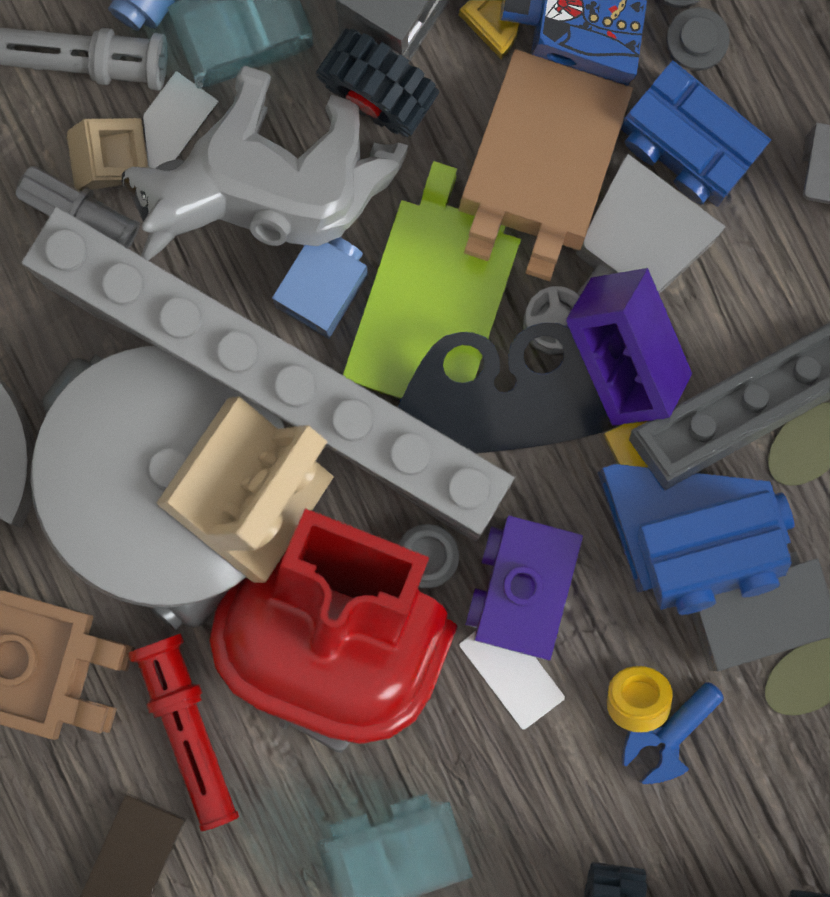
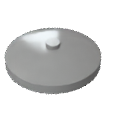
(107, 461)

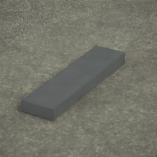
(737, 410)

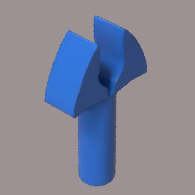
(672, 734)

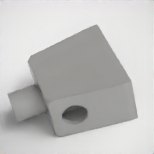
(646, 226)

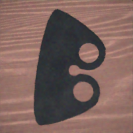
(533, 414)

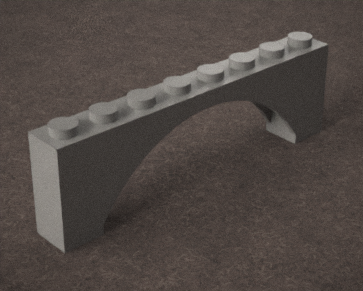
(217, 341)

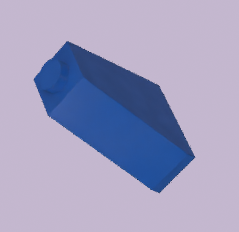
(638, 497)

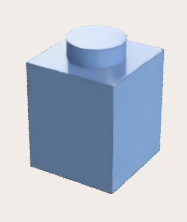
(322, 285)

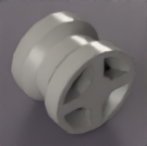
(549, 306)

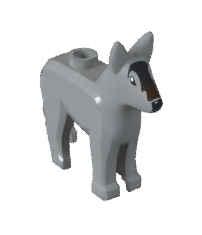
(261, 185)

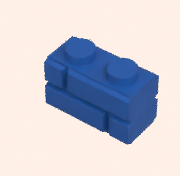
(693, 136)
(714, 552)

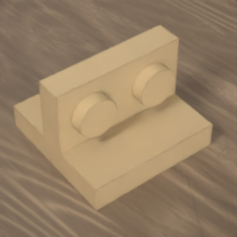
(247, 487)

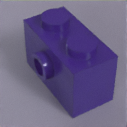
(629, 347)
(525, 587)

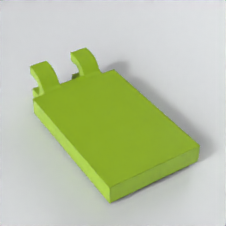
(428, 292)

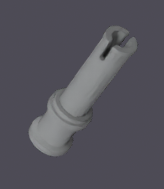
(104, 54)

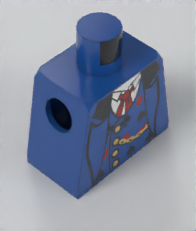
(584, 34)

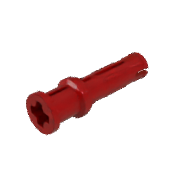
(176, 701)

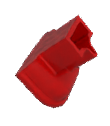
(335, 634)

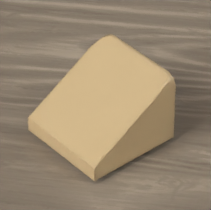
(104, 150)

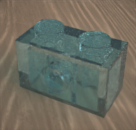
(396, 855)

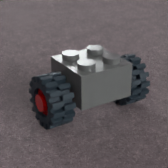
(374, 56)

